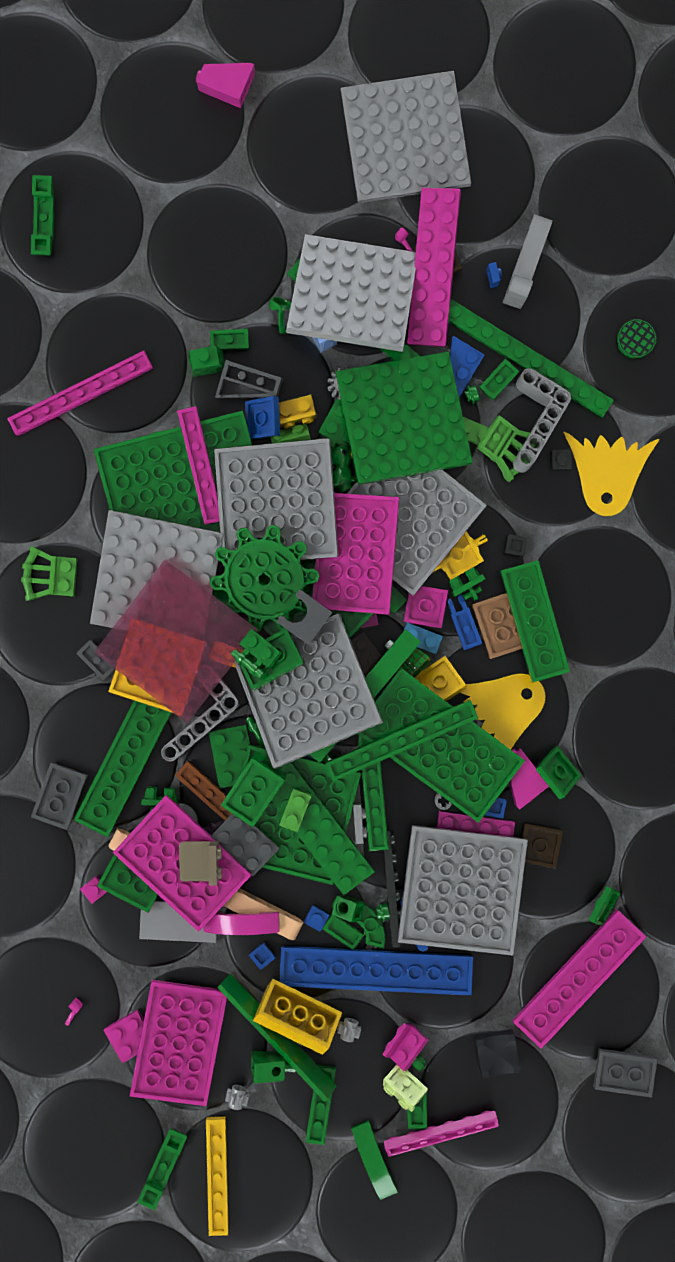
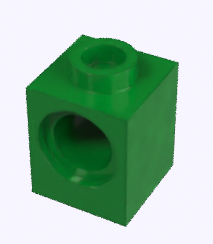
(355, 908)

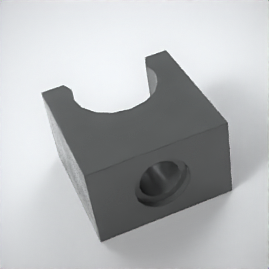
(313, 621)

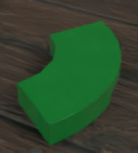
(372, 927)

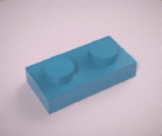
(429, 640)

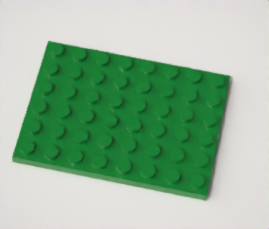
(154, 474)

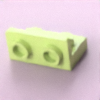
(404, 1087)

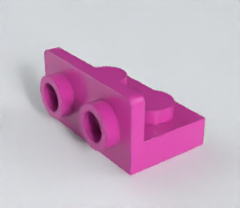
(405, 1046)

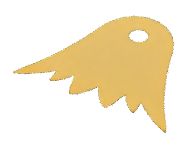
(608, 471)
(504, 708)

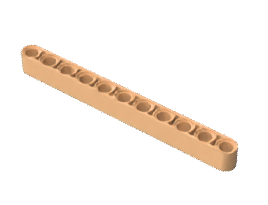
(241, 901)

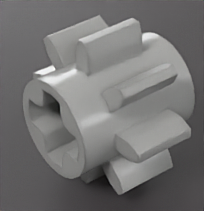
(349, 1029)
(237, 1097)

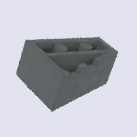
(246, 382)

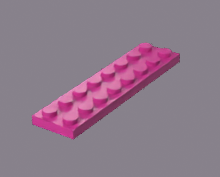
(434, 267)
(578, 978)

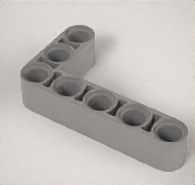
(526, 264)
(544, 422)
(205, 718)

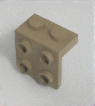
(200, 861)

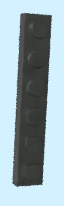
(393, 896)

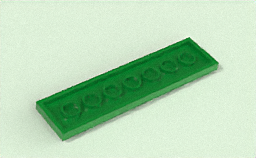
(122, 767)
(323, 833)

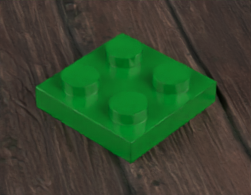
(558, 772)

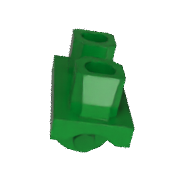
(474, 578)
(151, 796)

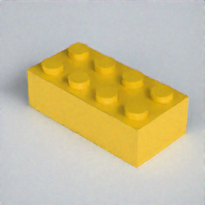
(297, 1016)

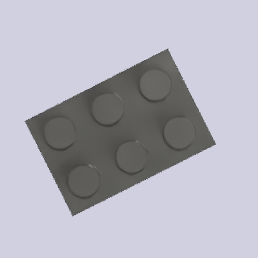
(59, 796)
(245, 843)
(625, 1073)

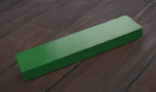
(319, 1112)

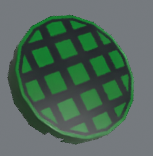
(636, 338)

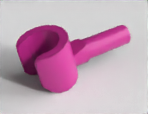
(401, 236)
(75, 1007)

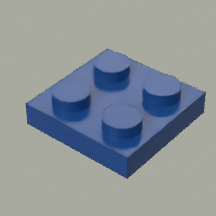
(263, 417)

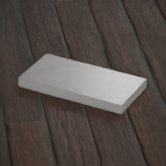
(167, 924)

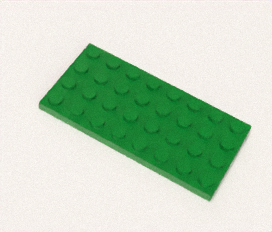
(460, 765)

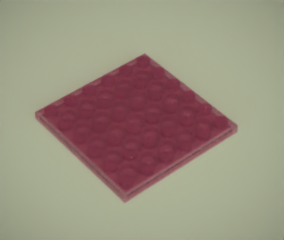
(175, 641)

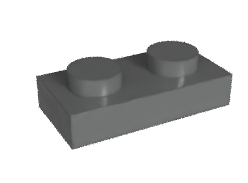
(96, 663)

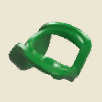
(280, 304)

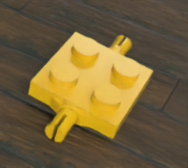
(462, 556)

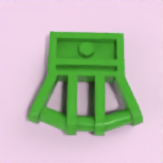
(496, 442)
(62, 575)

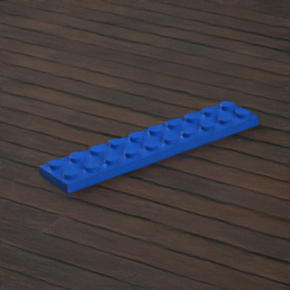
(376, 970)

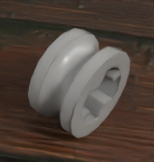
(438, 804)

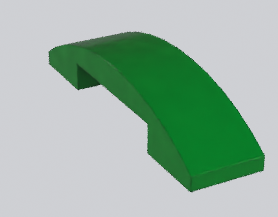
(43, 215)
(373, 1160)
(162, 1169)

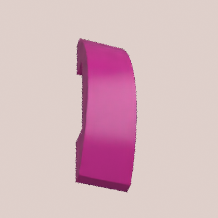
(243, 924)

